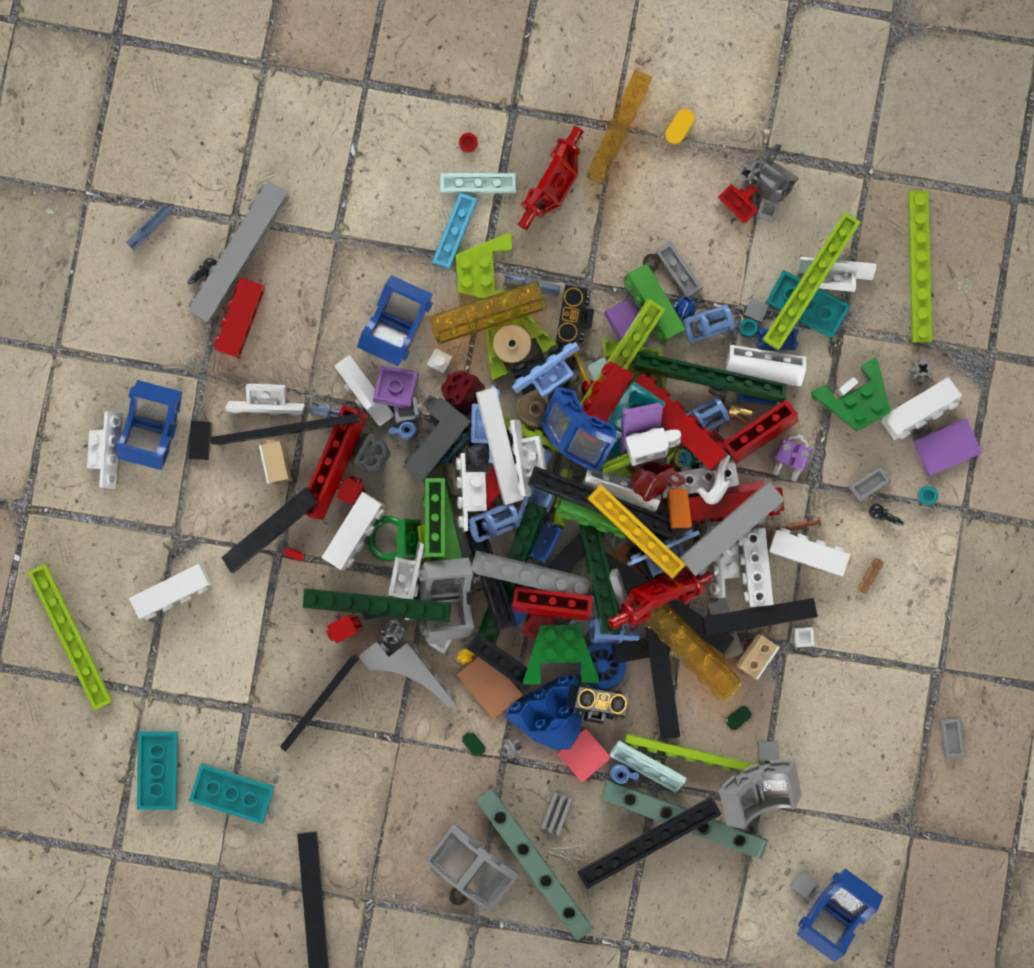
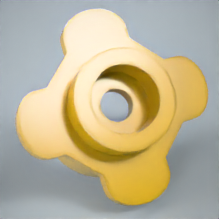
(465, 656)

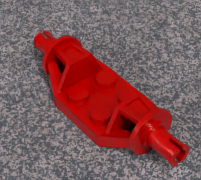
(556, 180)
(655, 594)

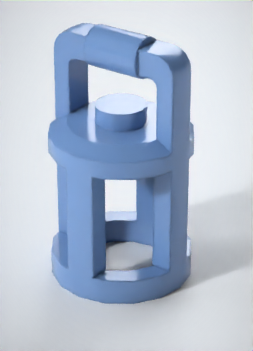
(704, 326)
(710, 415)
(490, 526)
(617, 637)

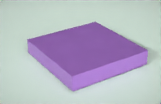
(622, 316)
(395, 387)

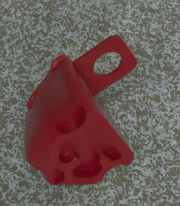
(461, 390)
(653, 478)

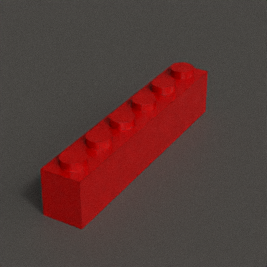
(692, 436)
(334, 462)
(730, 501)

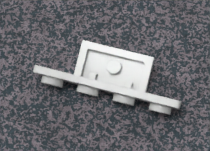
(842, 274)
(359, 385)
(265, 399)
(102, 450)
(528, 454)
(472, 492)
(725, 568)
(405, 575)

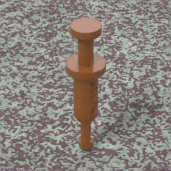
(802, 525)

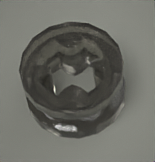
(653, 256)
(834, 348)
(454, 900)

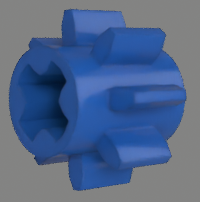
(684, 307)

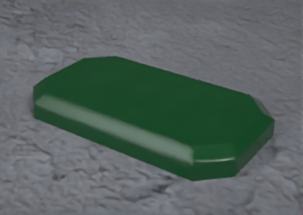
(738, 717)
(473, 744)

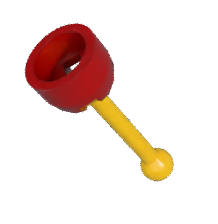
(587, 383)

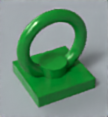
(406, 538)

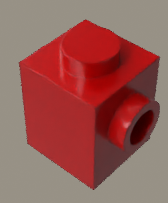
(350, 489)

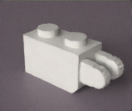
(651, 444)

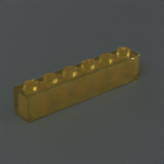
(619, 127)
(487, 312)
(693, 652)

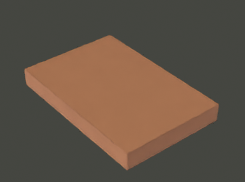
(489, 686)

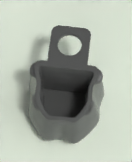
(775, 180)
(370, 453)

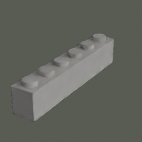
(732, 528)
(529, 574)

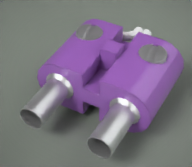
(793, 455)

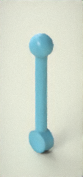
(465, 437)

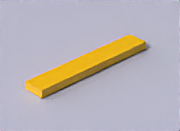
(636, 531)

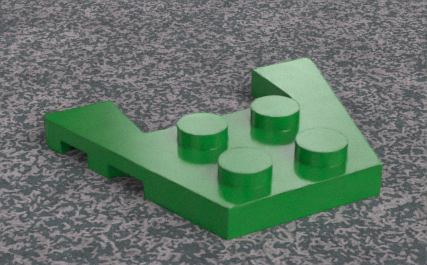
(861, 405)
(560, 645)

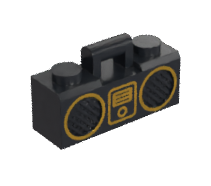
(569, 323)
(591, 699)

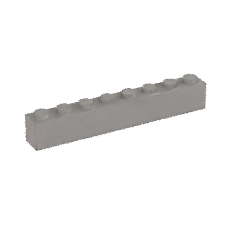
(238, 252)

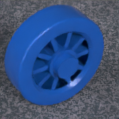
(602, 666)

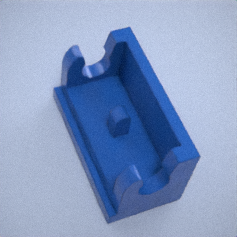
(789, 344)
(545, 541)

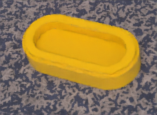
(679, 127)

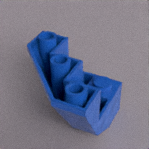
(545, 715)

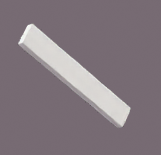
(499, 445)

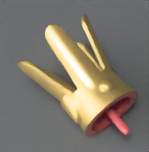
(736, 409)

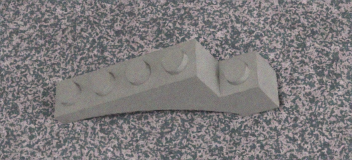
(409, 664)

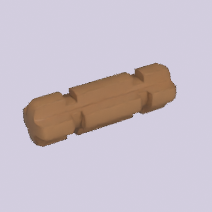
(870, 575)

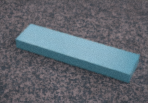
(454, 231)

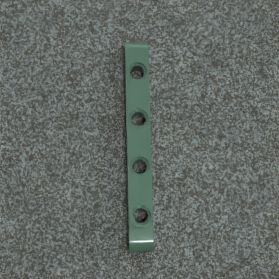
(652, 807)
(534, 864)

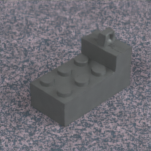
(441, 438)

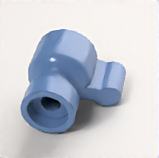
(407, 431)
(620, 773)

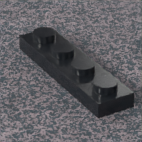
(498, 659)

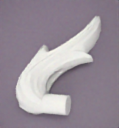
(720, 485)

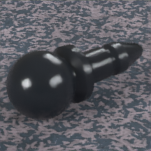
(204, 269)
(877, 511)

